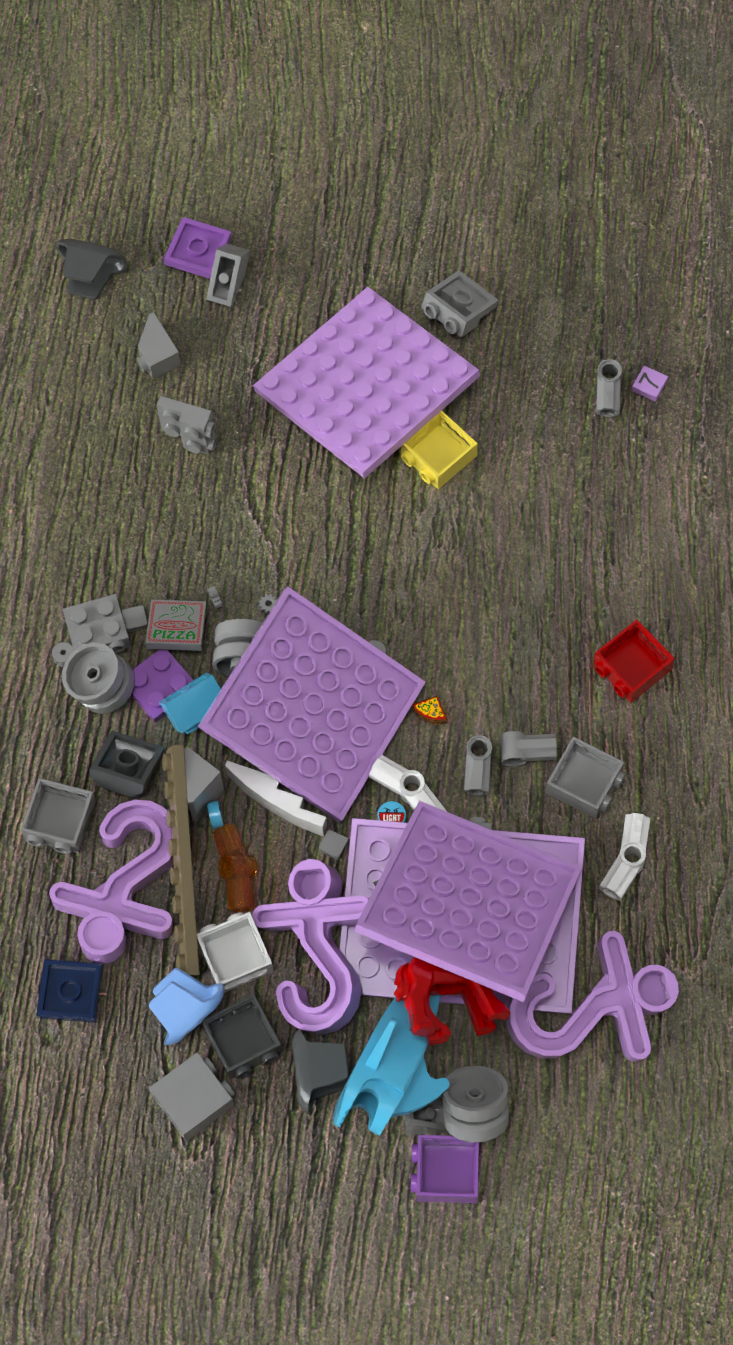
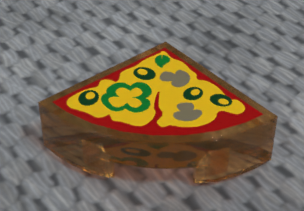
(430, 711)

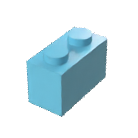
(190, 703)

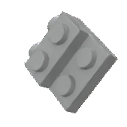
(458, 303)
(190, 422)
(97, 622)

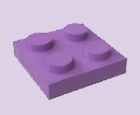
(195, 247)
(156, 680)

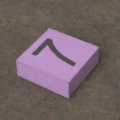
(649, 383)

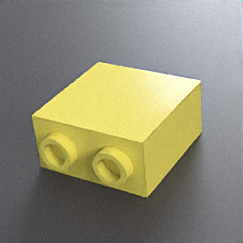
(438, 450)

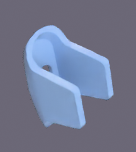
(183, 1003)

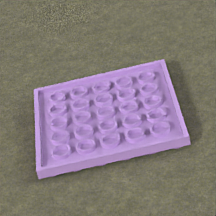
(366, 381)
(312, 704)
(469, 900)

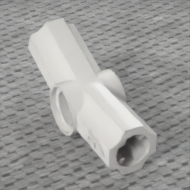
(397, 777)
(622, 871)

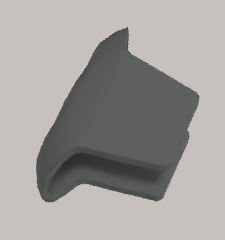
(89, 266)
(319, 1069)

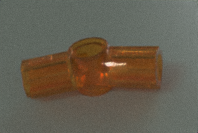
(235, 868)

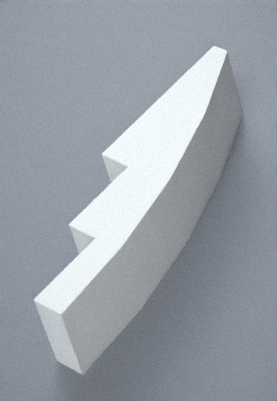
(270, 795)

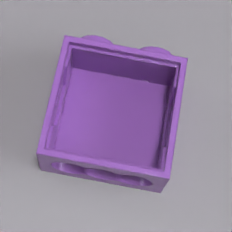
(445, 1169)

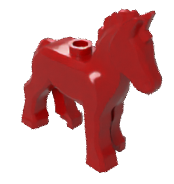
(421, 979)

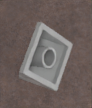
(202, 784)

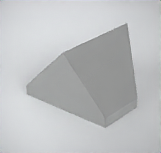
(426, 1120)

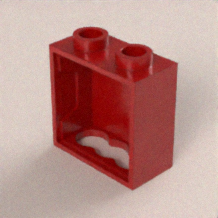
(632, 661)

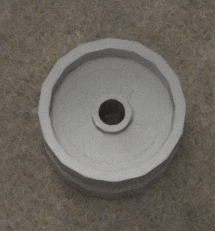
(232, 640)
(98, 677)
(476, 1104)

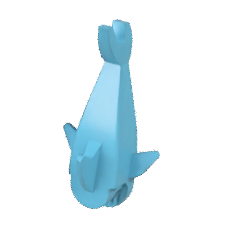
(391, 1072)

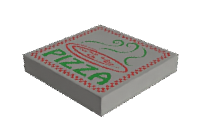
(176, 625)

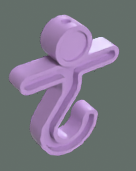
(110, 906)
(314, 914)
(616, 995)

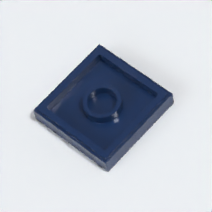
(69, 991)

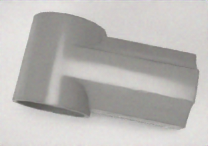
(608, 389)
(519, 748)
(477, 767)

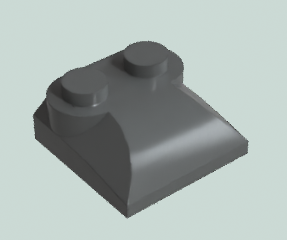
(125, 764)

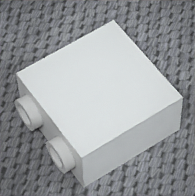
(234, 951)

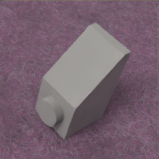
(227, 274)
(156, 349)

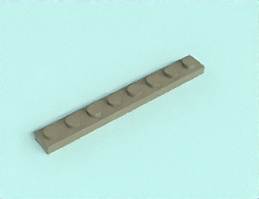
(180, 849)

